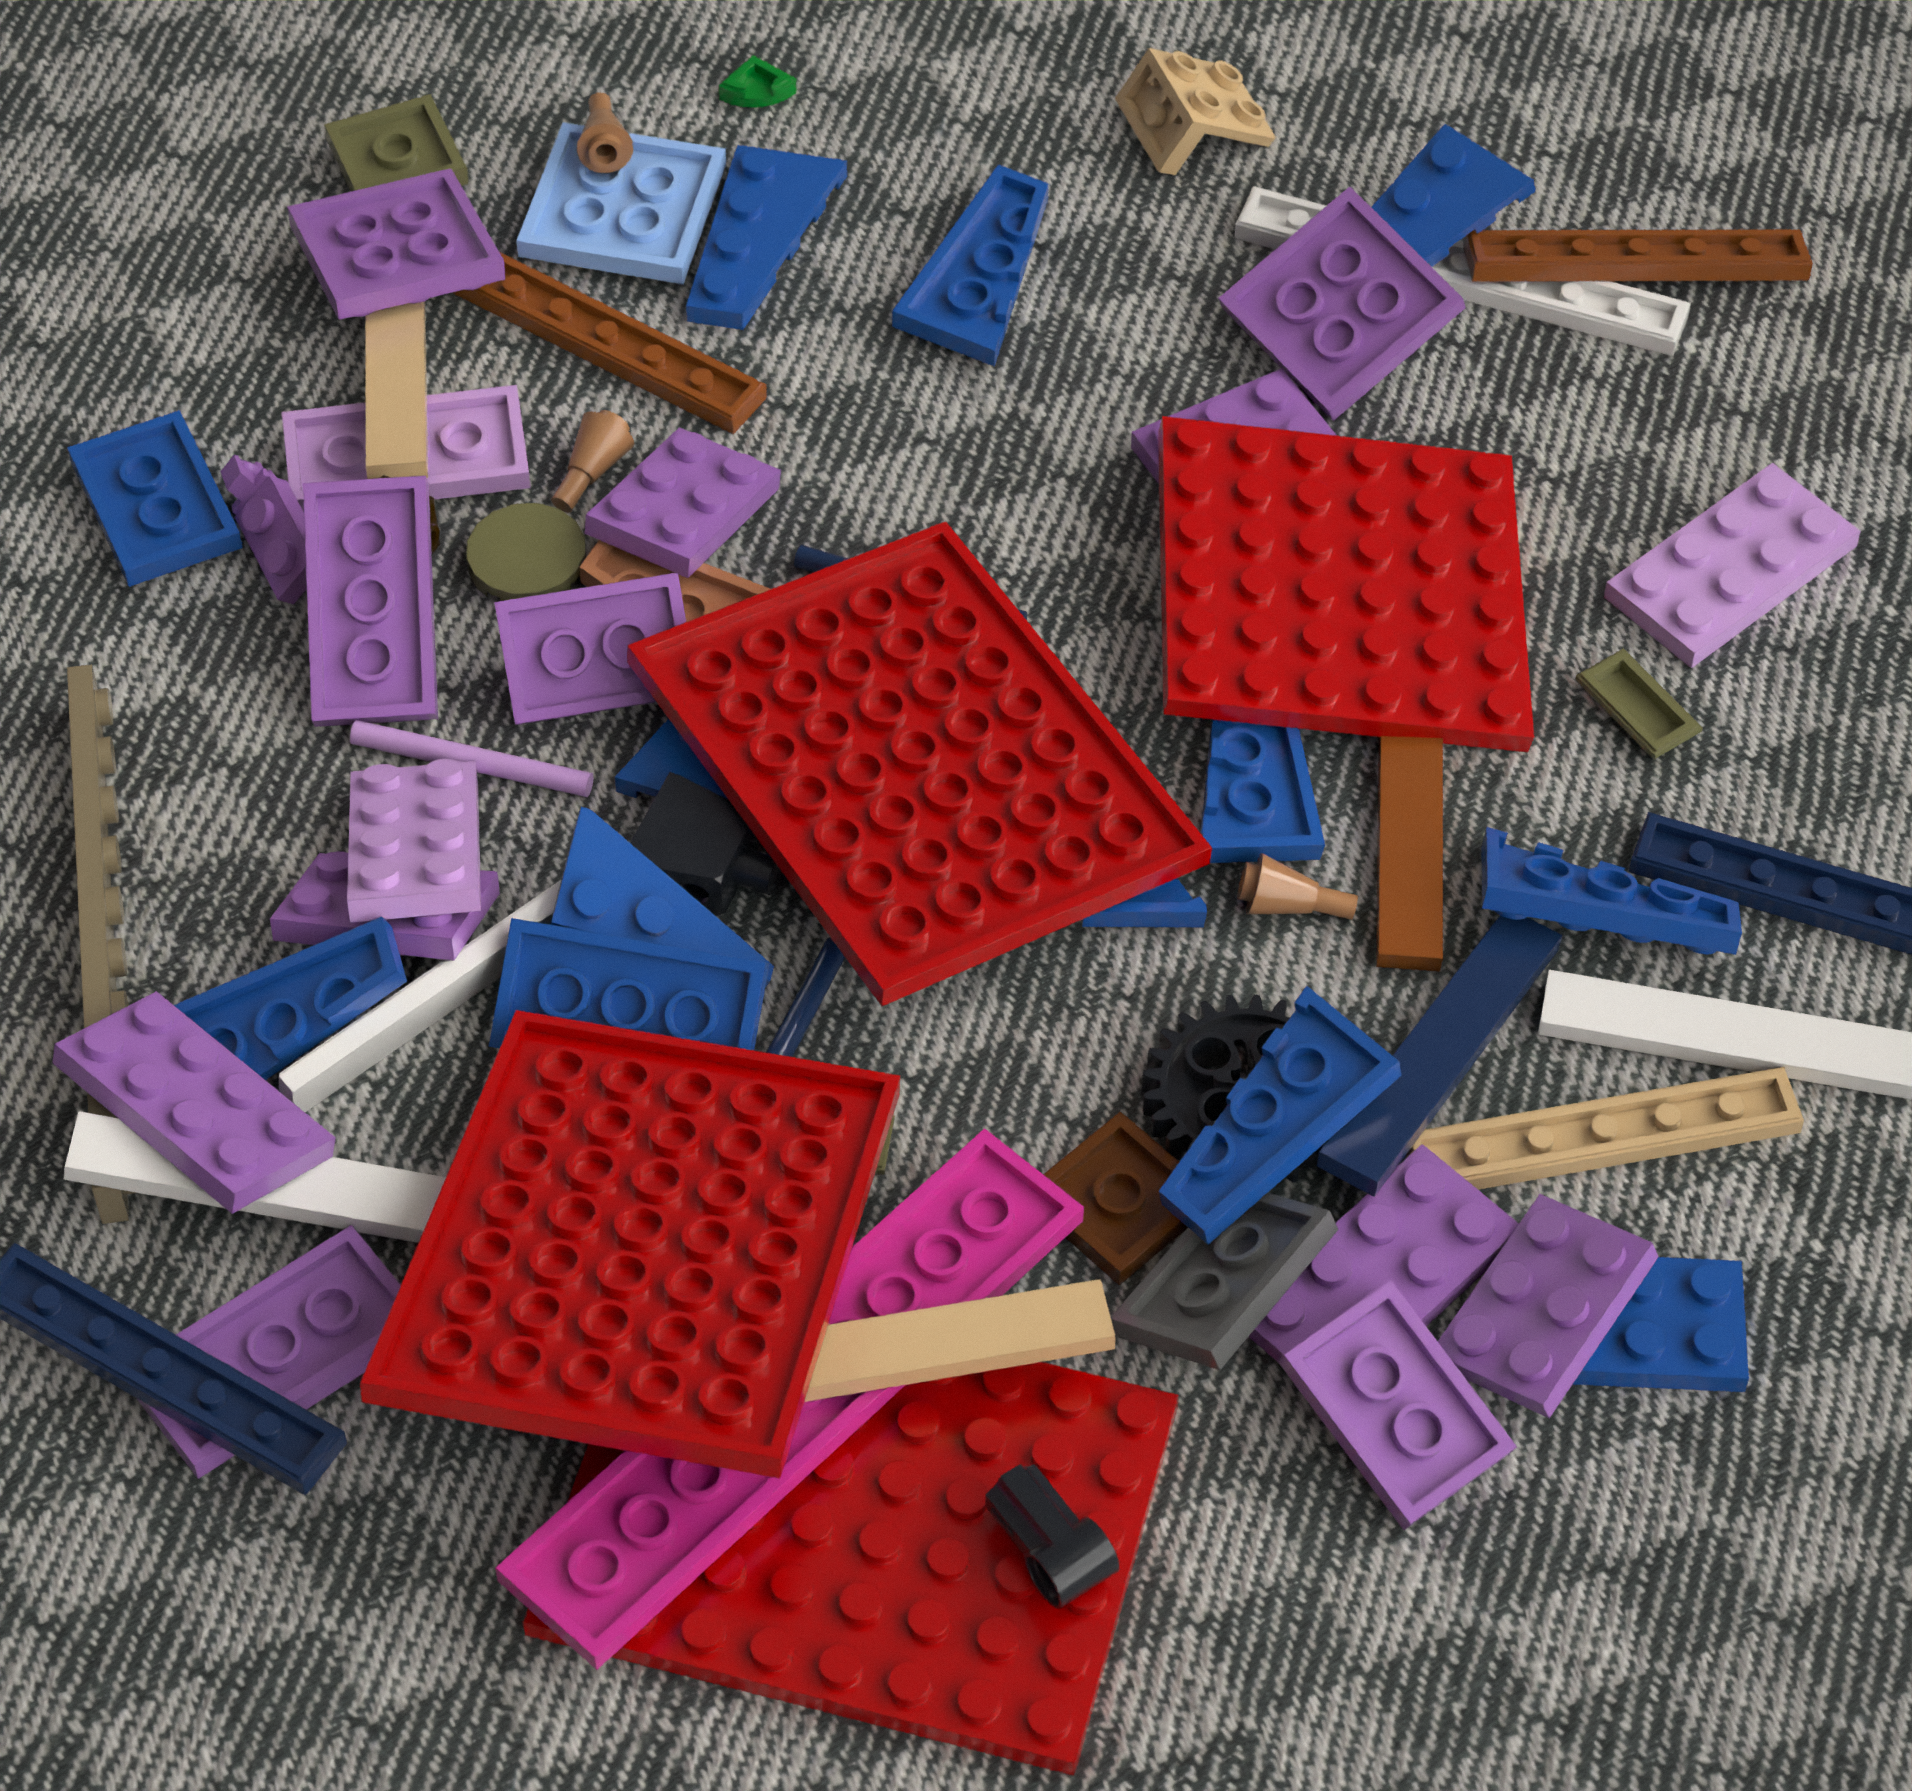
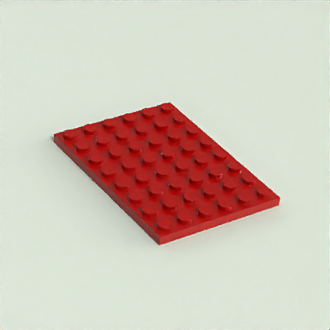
(917, 761)
(637, 1244)
(900, 1592)

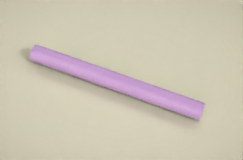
(487, 761)

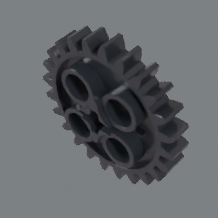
(1189, 1097)

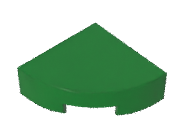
(757, 85)

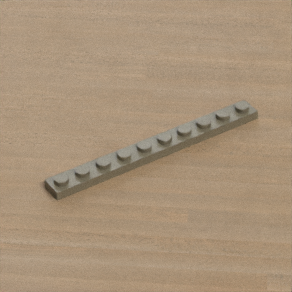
(96, 860)

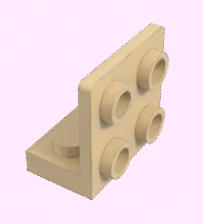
(1180, 99)

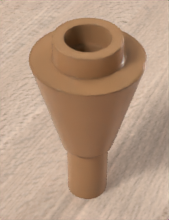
(604, 141)
(598, 446)
(1279, 889)

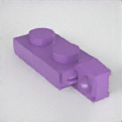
(270, 524)

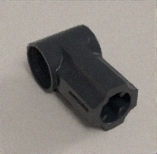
(1059, 1549)

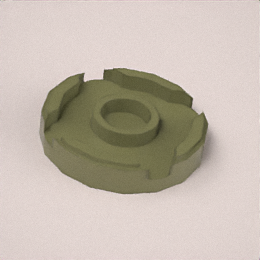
(525, 551)

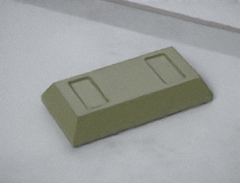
(1638, 704)

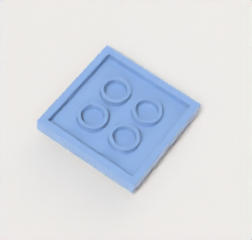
(627, 220)

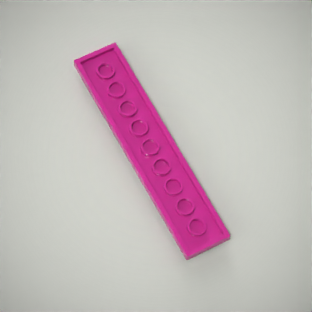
(662, 1521)

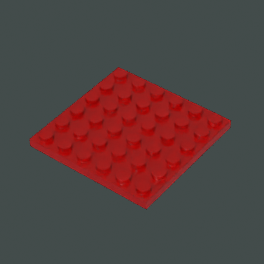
(1341, 585)

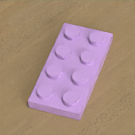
(471, 434)
(1731, 564)
(413, 841)

